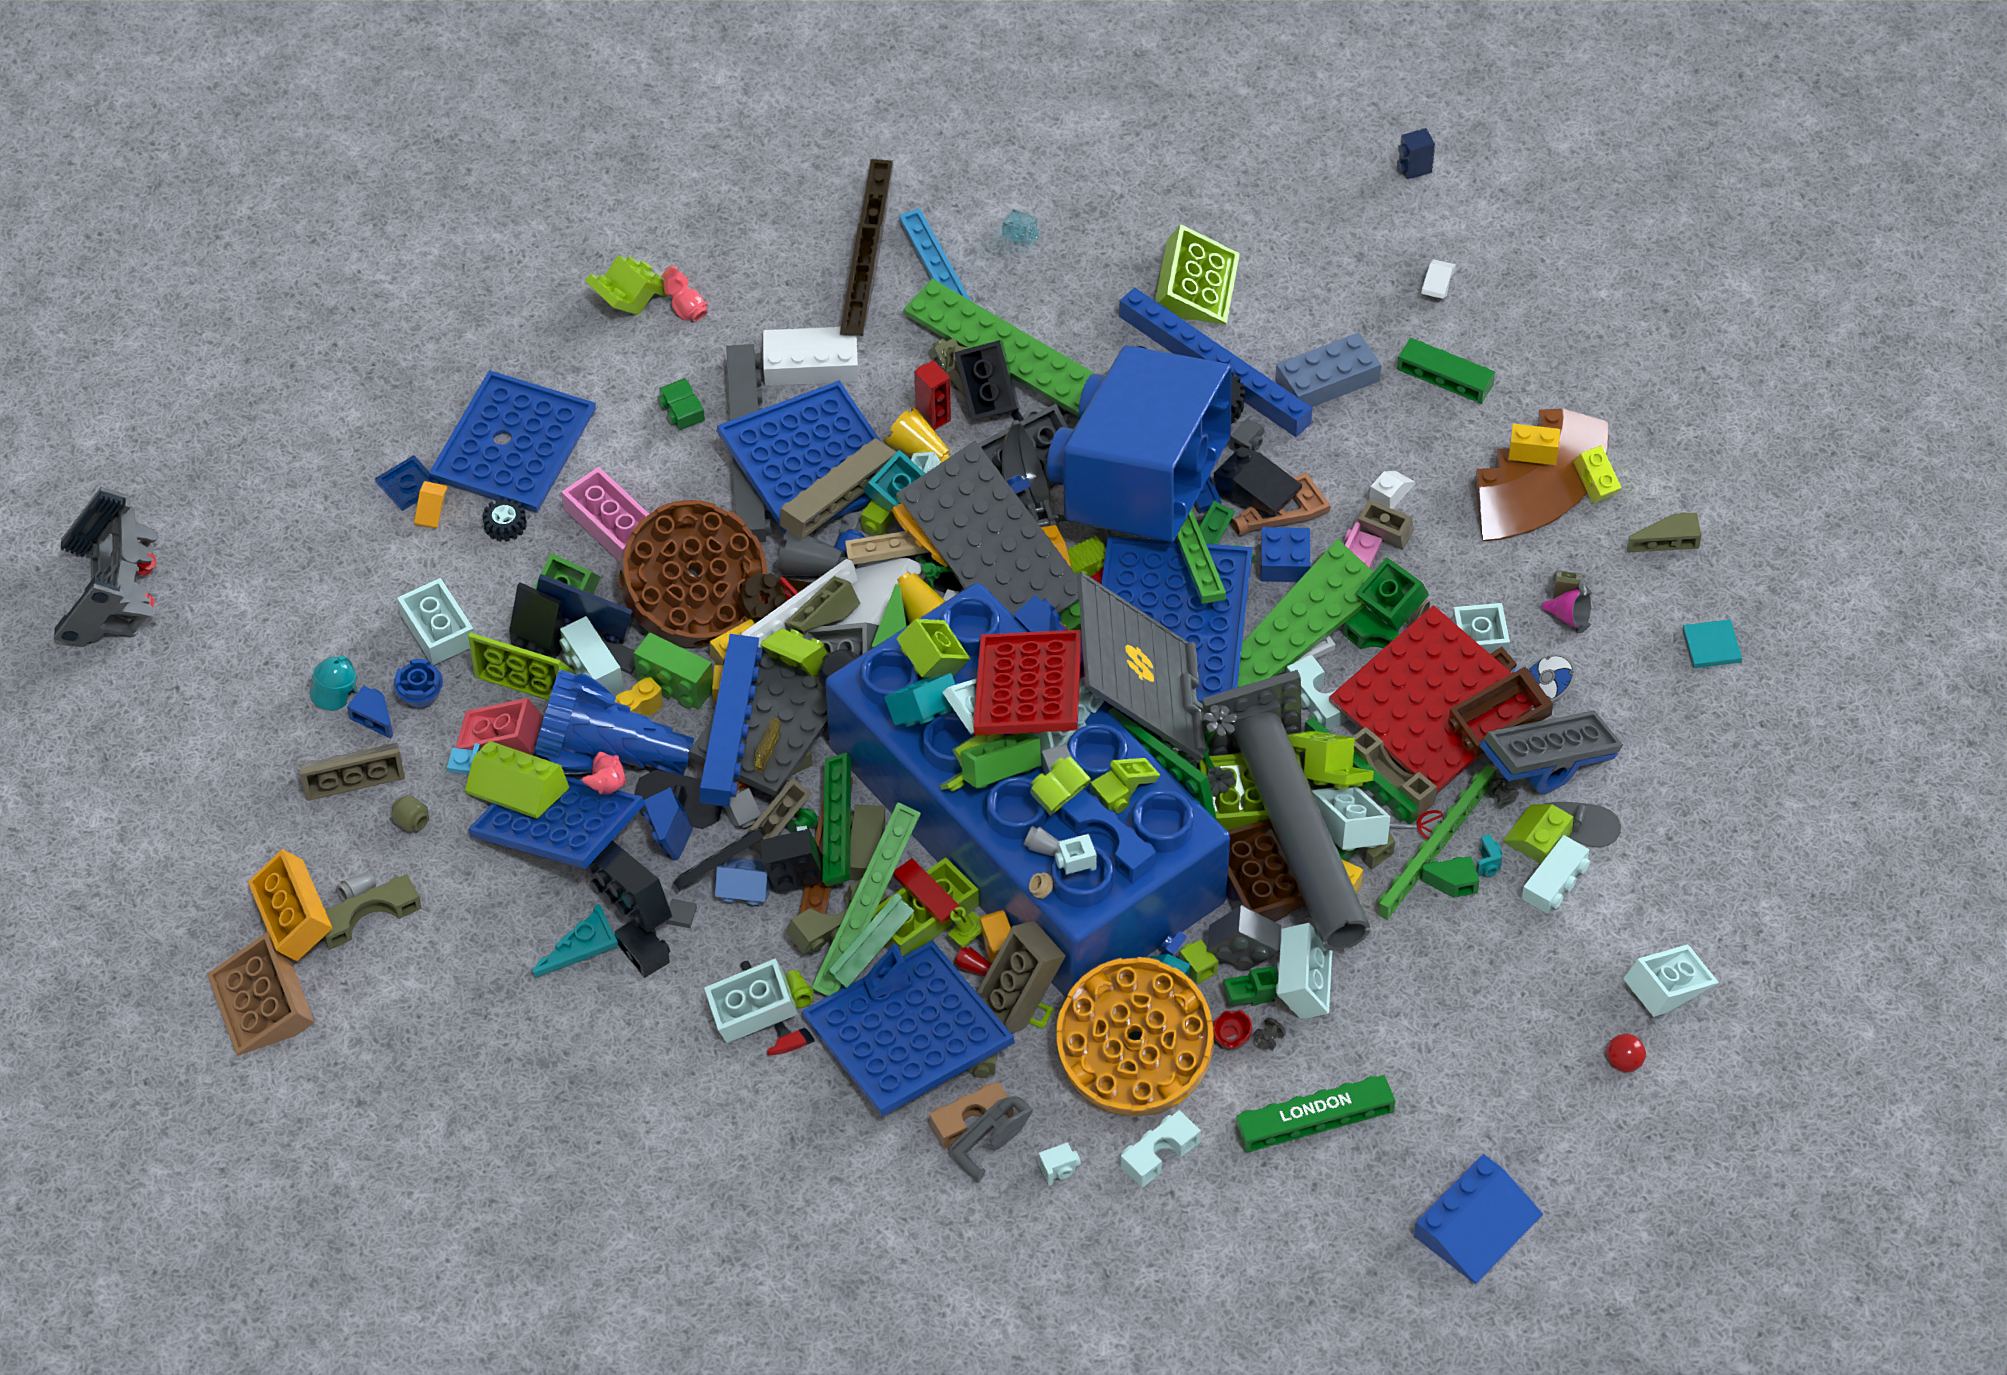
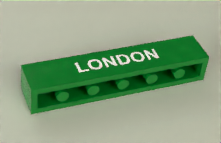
(1315, 1113)

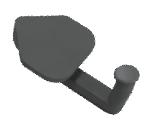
(993, 1118)

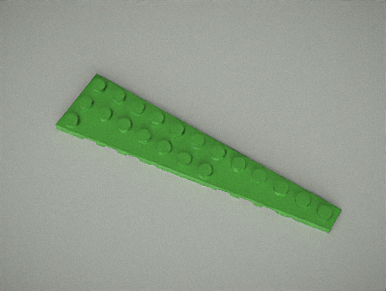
(1305, 615)

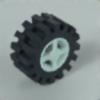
(498, 513)

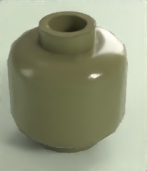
(410, 813)

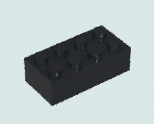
(629, 887)

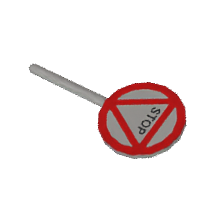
(1425, 823)

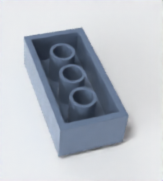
(1329, 370)

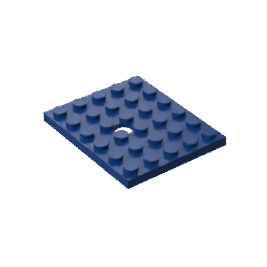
(542, 431)

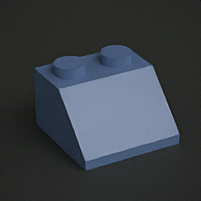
(742, 880)

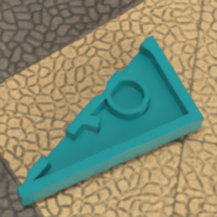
(585, 941)

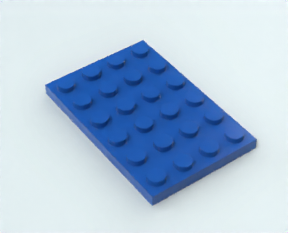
(569, 831)

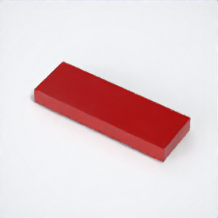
(926, 891)

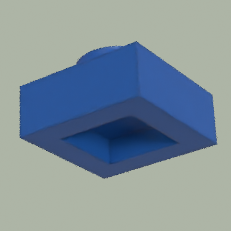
(1172, 944)

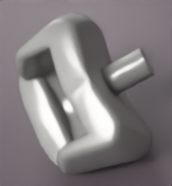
(850, 521)

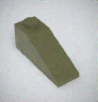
(1671, 533)
(828, 605)

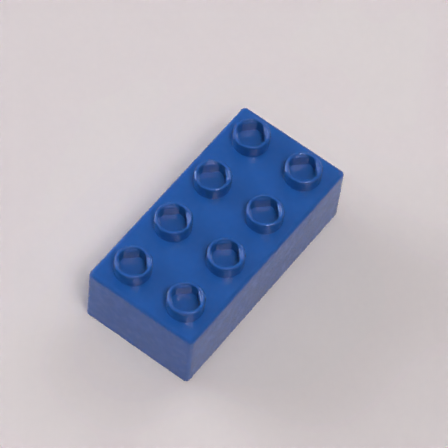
(984, 829)

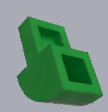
(1255, 988)

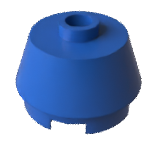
(418, 683)

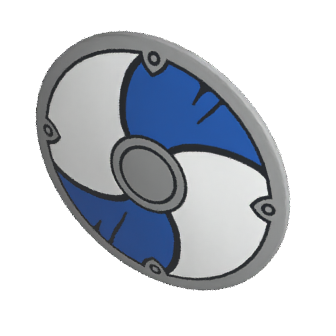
(1554, 674)

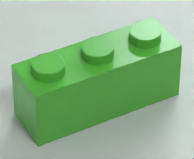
(1000, 759)

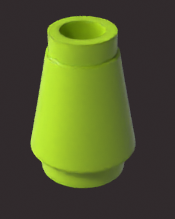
(799, 989)

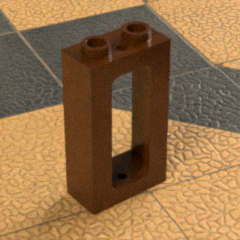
(1494, 695)

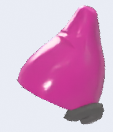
(1572, 607)

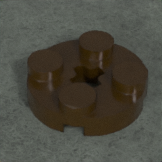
(750, 591)

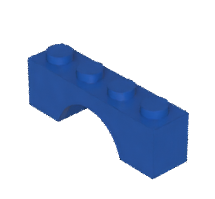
(1087, 815)

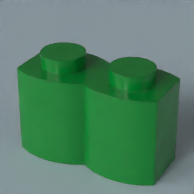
(681, 403)

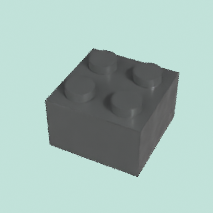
(1244, 937)

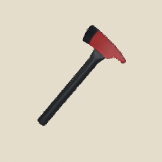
(786, 1039)

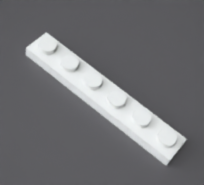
(777, 618)

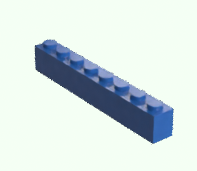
(729, 720)

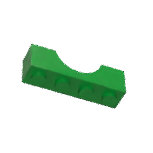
(1368, 630)

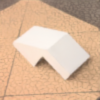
(1438, 279)

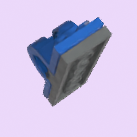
(1551, 749)

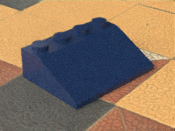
(603, 614)

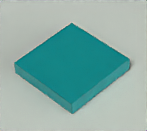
(1712, 643)

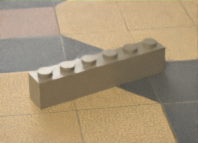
(834, 490)

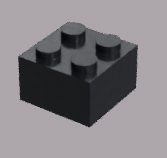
(792, 860)

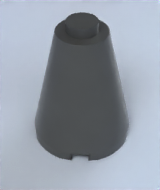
(807, 556)

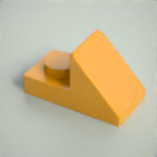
(994, 930)

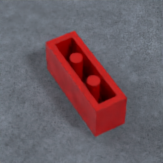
(933, 394)

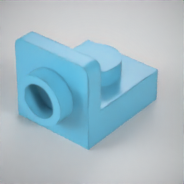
(461, 759)

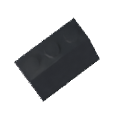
(987, 380)

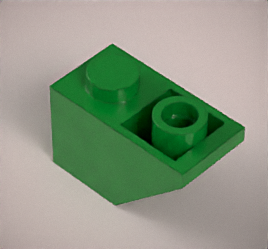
(1452, 877)

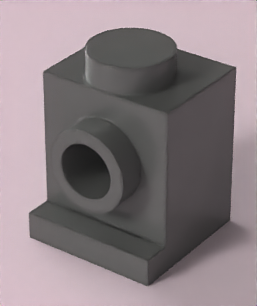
(1247, 435)

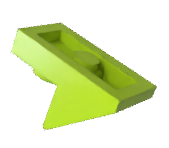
(1134, 772)

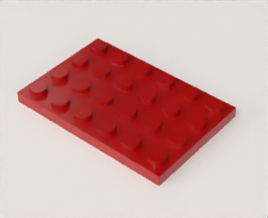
(1028, 682)

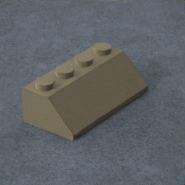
(352, 771)

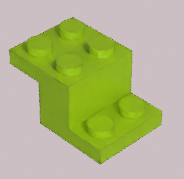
(627, 284)
(1329, 759)

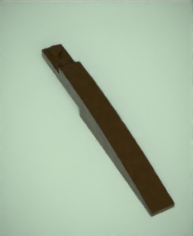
(867, 248)

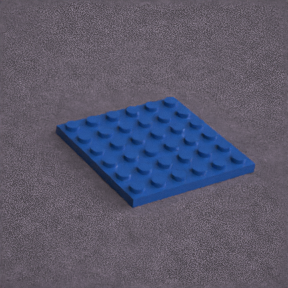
(797, 443)
(909, 1037)

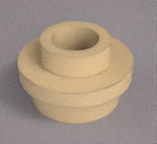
(1041, 885)

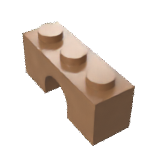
(948, 1120)

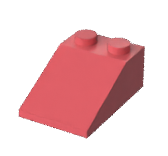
(507, 723)

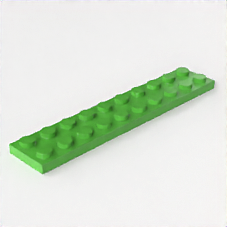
(1028, 358)

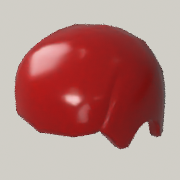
(1229, 1024)
(1625, 1052)

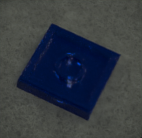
(404, 482)

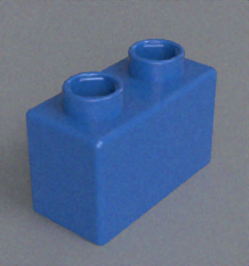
(1143, 442)

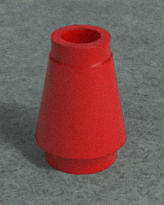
(972, 962)

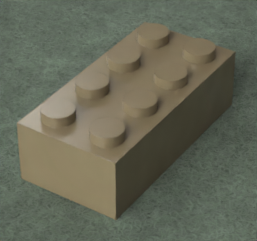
(1020, 975)

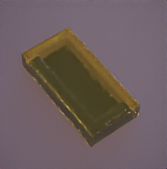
(767, 744)

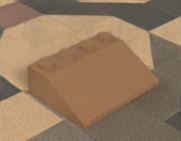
(260, 996)

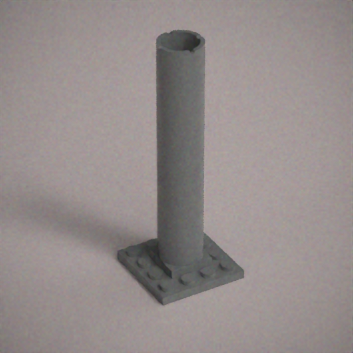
(1265, 718)

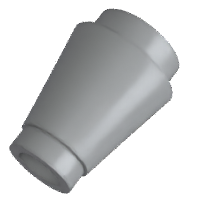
(1041, 842)
(355, 886)

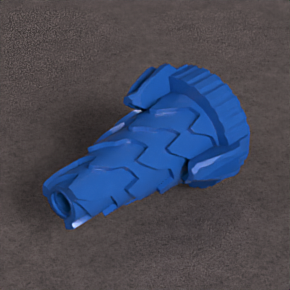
(588, 721)

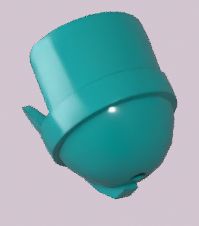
(332, 683)

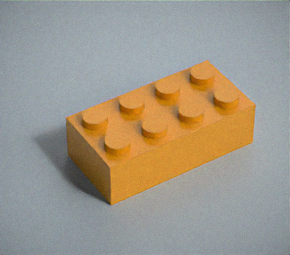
(289, 905)

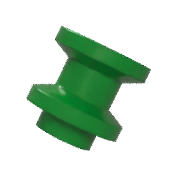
(805, 817)

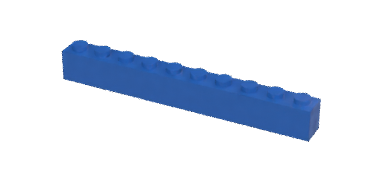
(1185, 340)

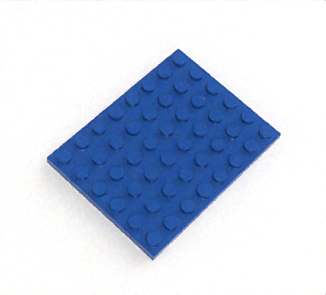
(1159, 584)

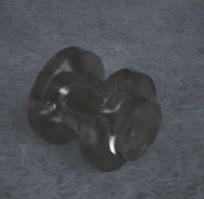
(1499, 788)
(1266, 1038)

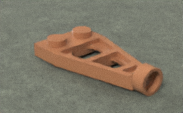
(1311, 504)

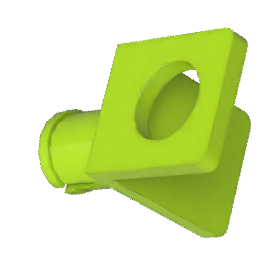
(967, 927)

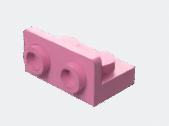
(1363, 544)

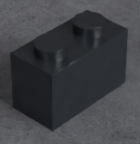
(643, 948)

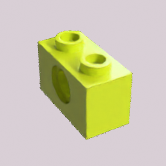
(1597, 474)

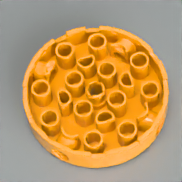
(1144, 1073)

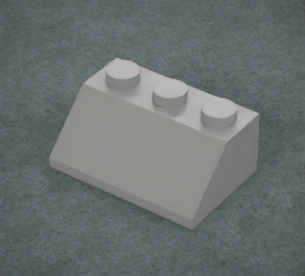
(855, 637)

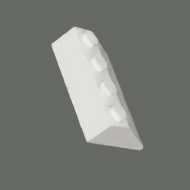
(809, 356)
(875, 588)

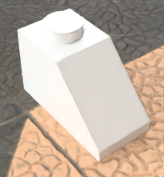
(1390, 488)

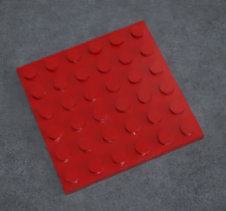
(1409, 694)

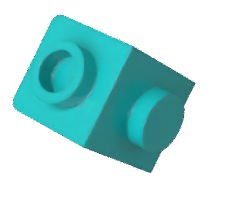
(1492, 857)

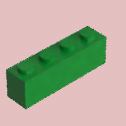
(1446, 370)

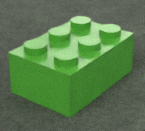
(674, 670)

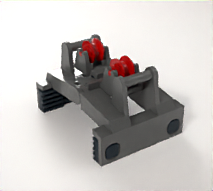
(113, 570)

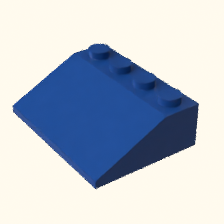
(1477, 1219)

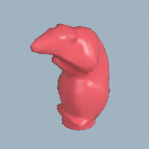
(685, 301)
(607, 774)

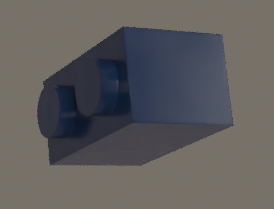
(1416, 154)

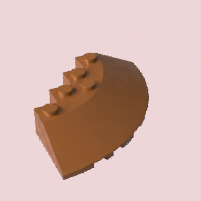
(1529, 495)

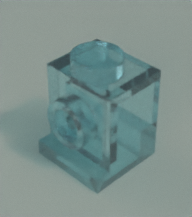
(1020, 227)

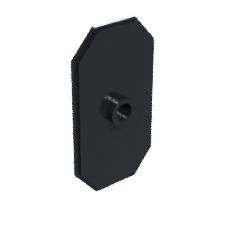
(686, 790)

